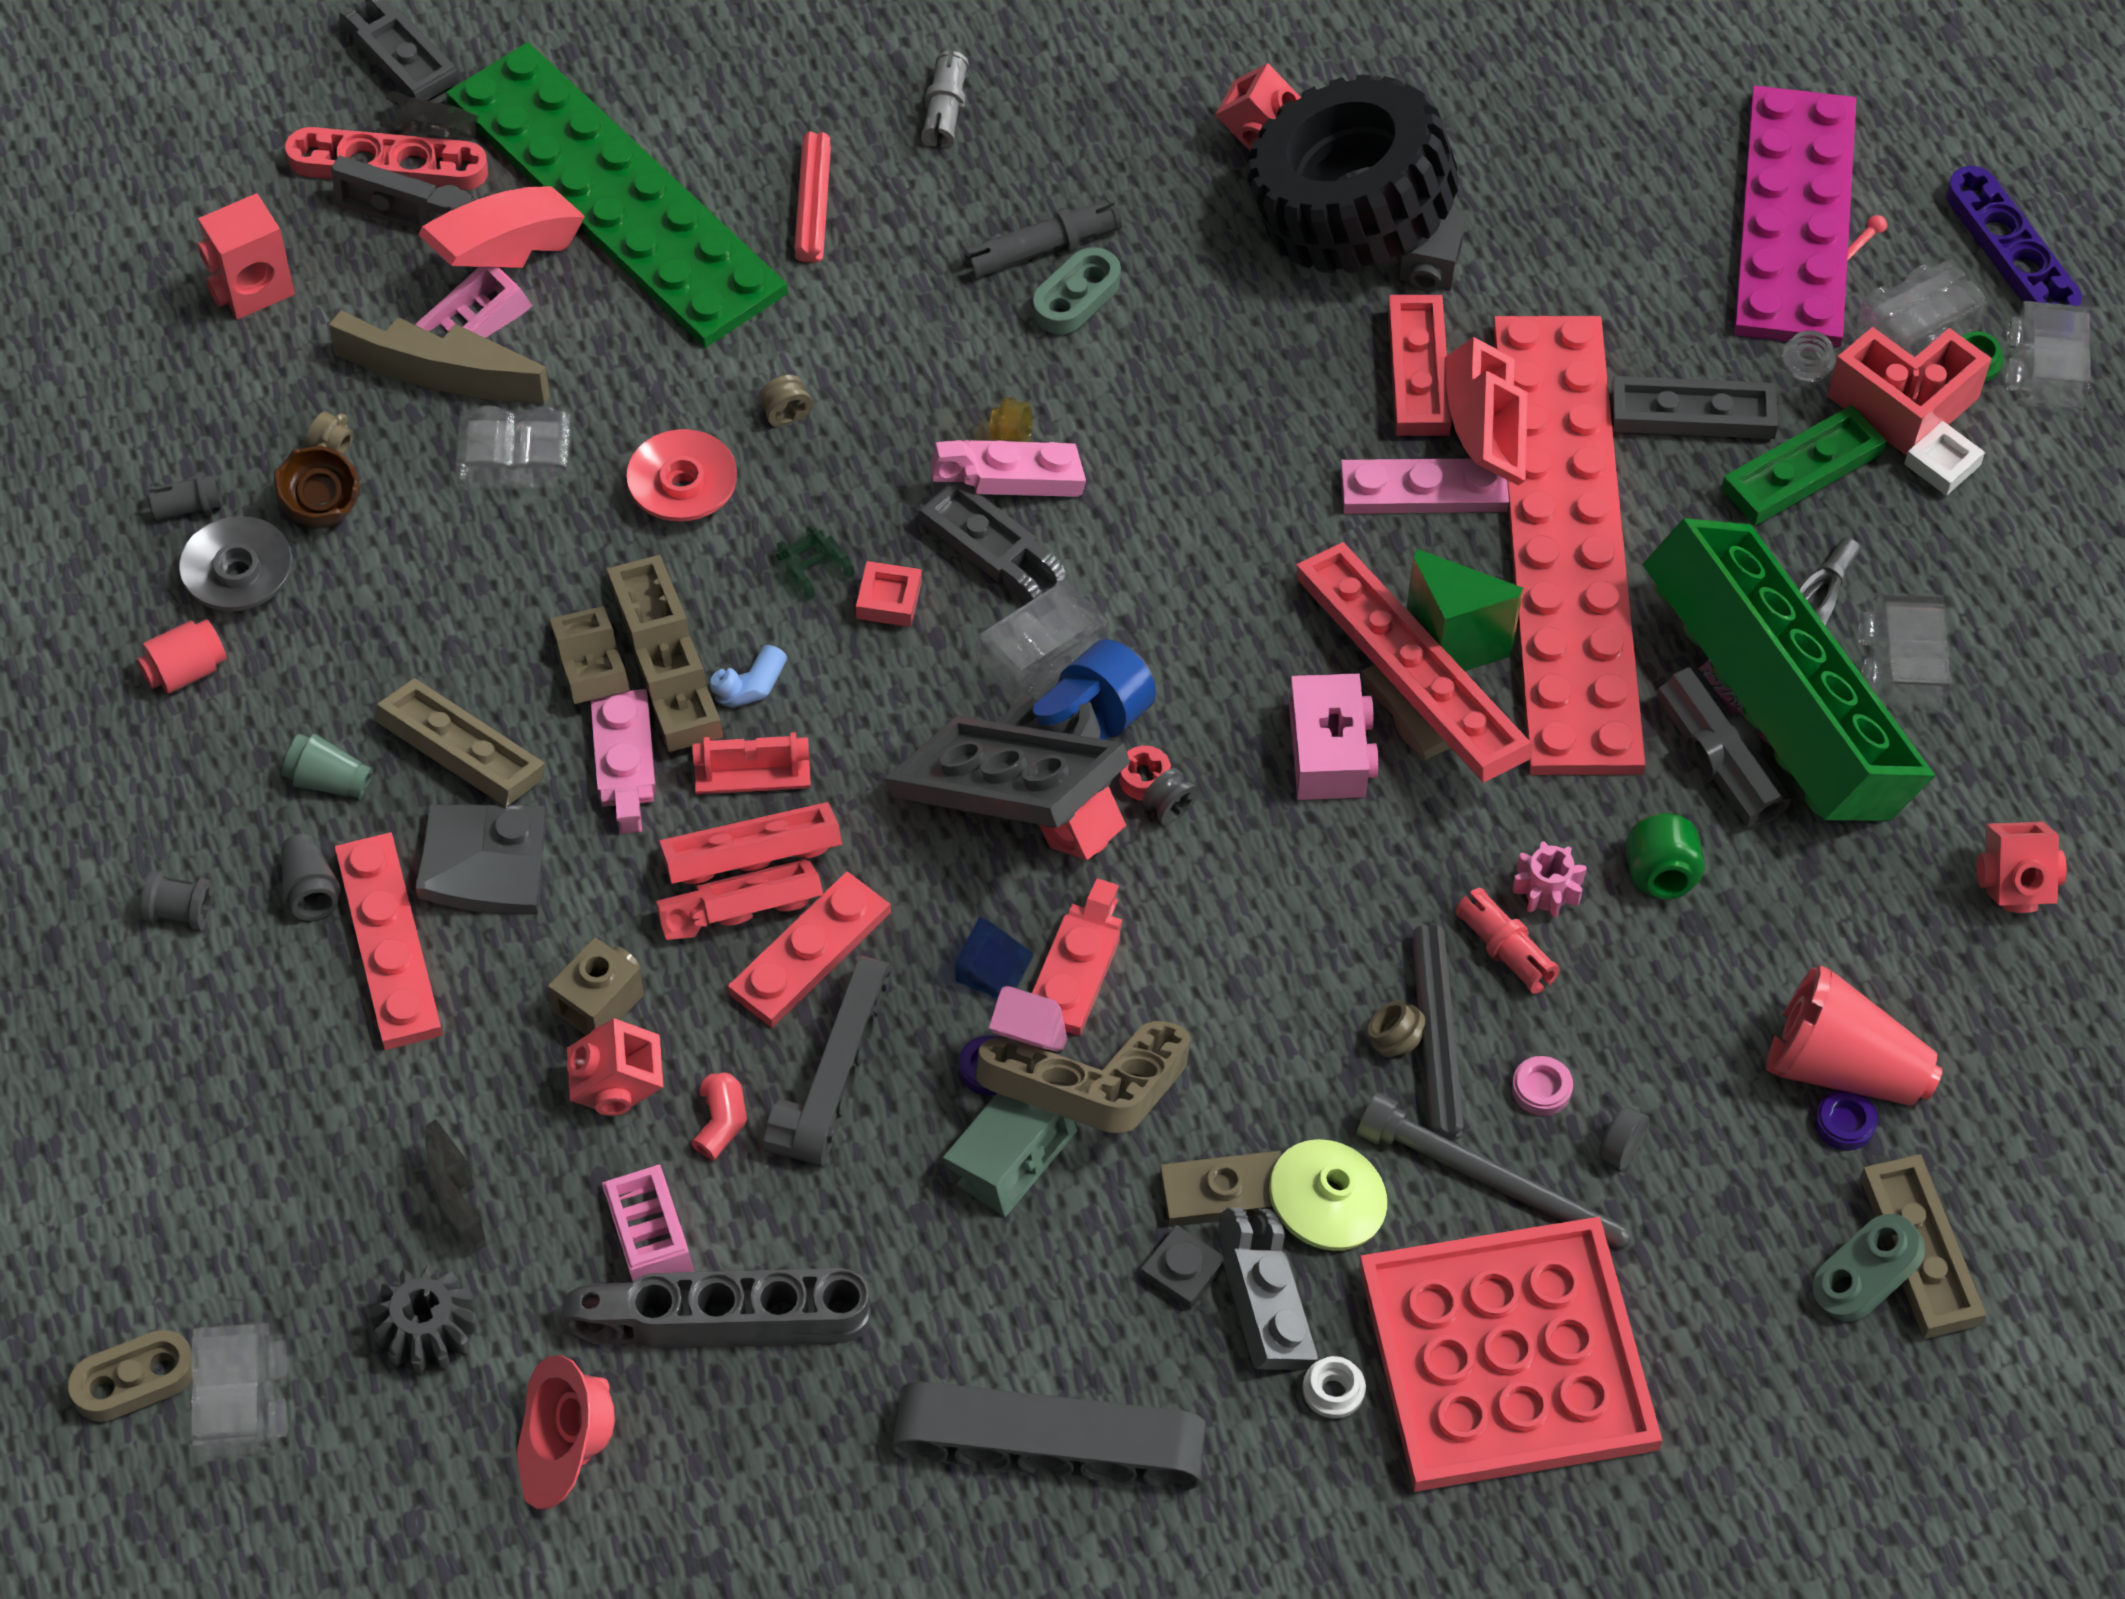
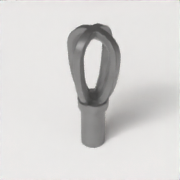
(1831, 573)

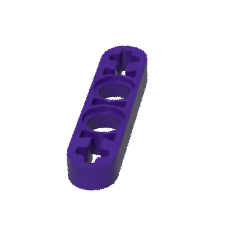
(2020, 244)

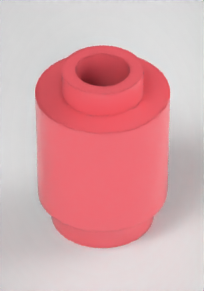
(181, 656)

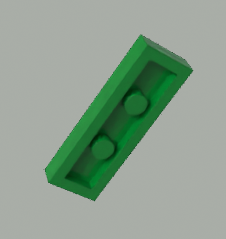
(1803, 465)

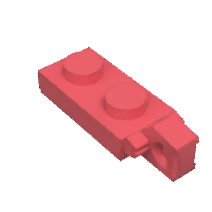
(738, 897)
(1081, 956)

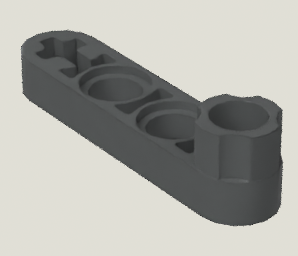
(810, 1129)

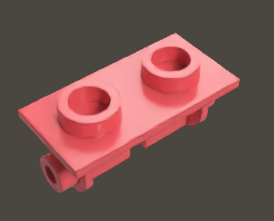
(751, 764)

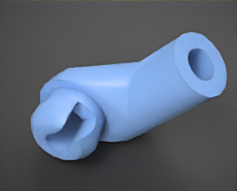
(737, 690)

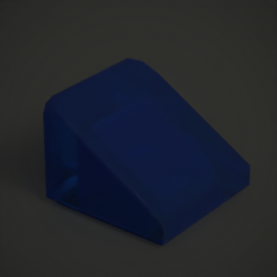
(991, 959)

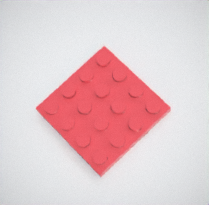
(1508, 1354)

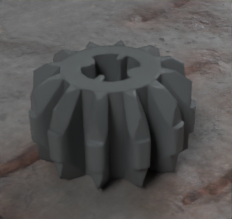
(449, 1321)

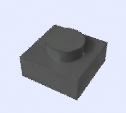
(1183, 1267)

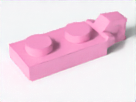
(1010, 467)
(624, 755)

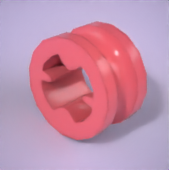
(1142, 755)

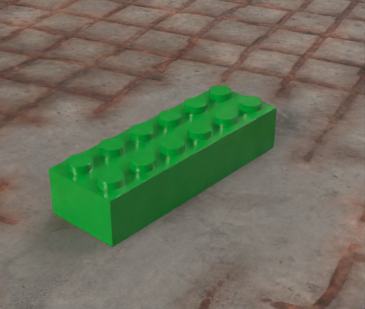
(1787, 671)

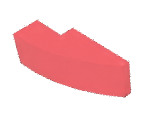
(504, 228)
(1488, 408)

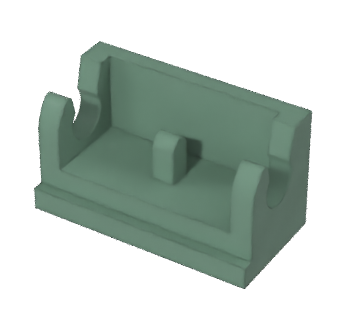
(1007, 1151)

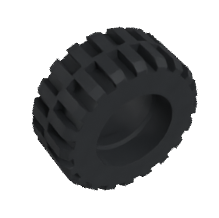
(1362, 216)

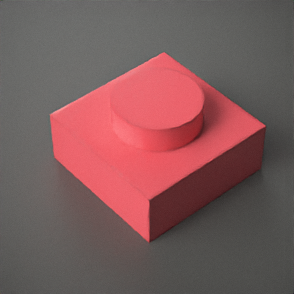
(888, 594)

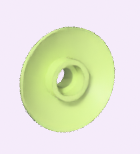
(1314, 1209)

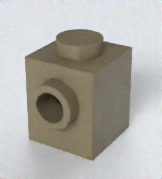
(596, 986)

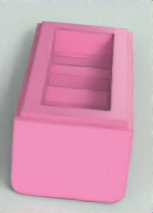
(496, 313)
(1029, 1019)
(661, 1257)

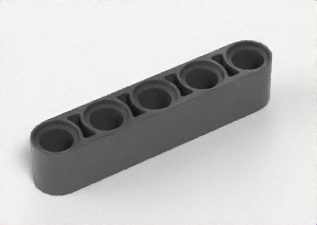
(1049, 1433)

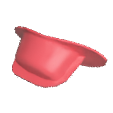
(563, 1427)

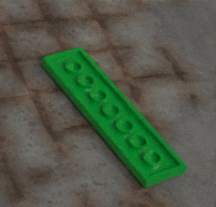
(627, 197)

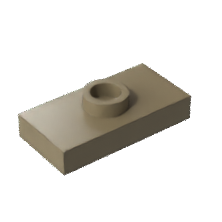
(1204, 1187)

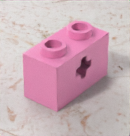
(1327, 764)

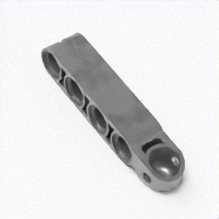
(746, 1324)

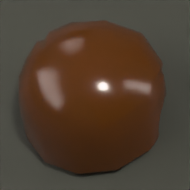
(313, 478)

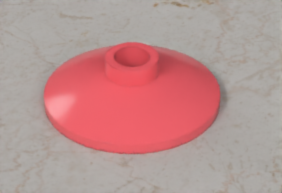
(677, 458)

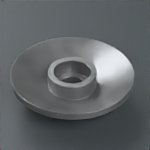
(234, 545)

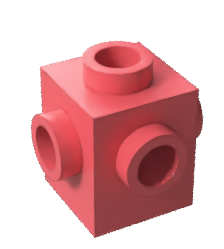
(1253, 101)
(2021, 865)
(614, 1067)

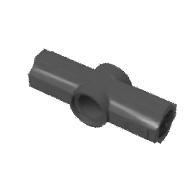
(1724, 747)

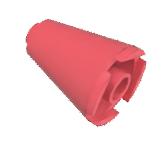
(1850, 1044)

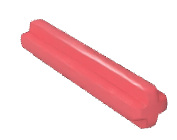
(812, 197)

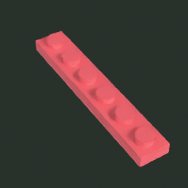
(1414, 662)

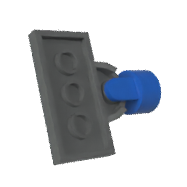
(1041, 754)

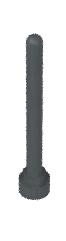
(1389, 1124)

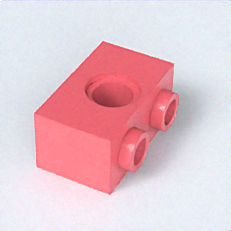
(245, 257)

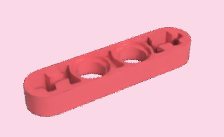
(389, 153)

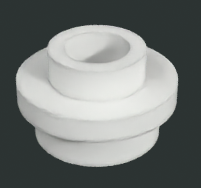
(1339, 1370)

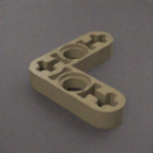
(1088, 1092)

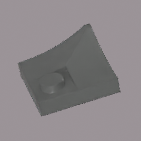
(483, 858)

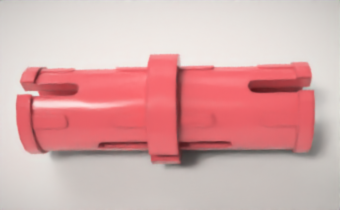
(1507, 940)

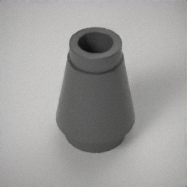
(307, 879)

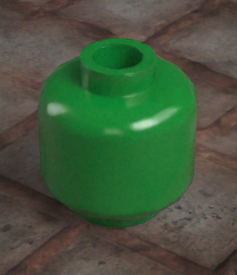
(1664, 856)

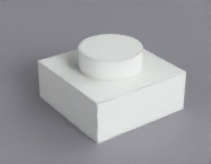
(1944, 458)

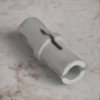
(944, 99)

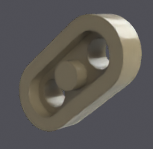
(131, 1372)

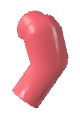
(727, 1114)

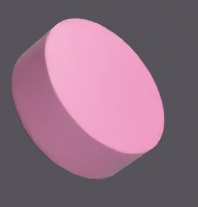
(1542, 1085)

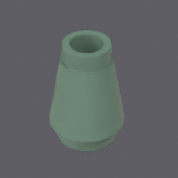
(325, 768)

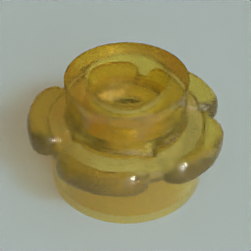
(1011, 421)

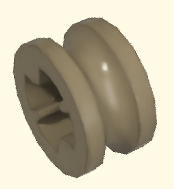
(785, 400)

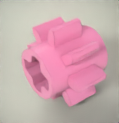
(1549, 878)

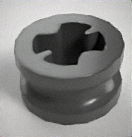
(1170, 796)

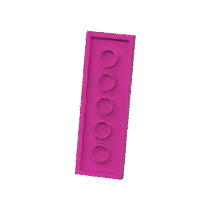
(1795, 215)

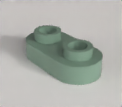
(1071, 291)
(1872, 1271)

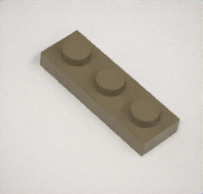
(460, 742)
(1942, 1287)

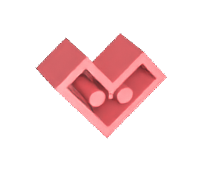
(1906, 393)

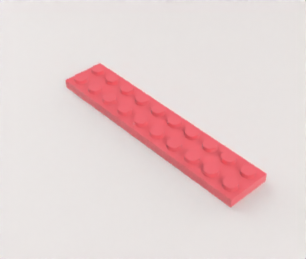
(1571, 555)

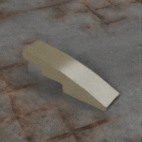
(452, 364)
(665, 653)

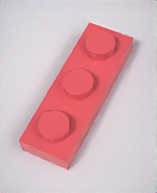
(1418, 365)
(750, 843)
(809, 949)

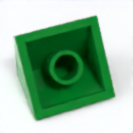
(1464, 609)

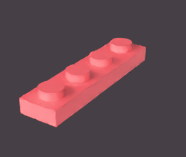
(388, 941)

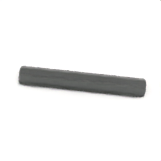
(1438, 1033)

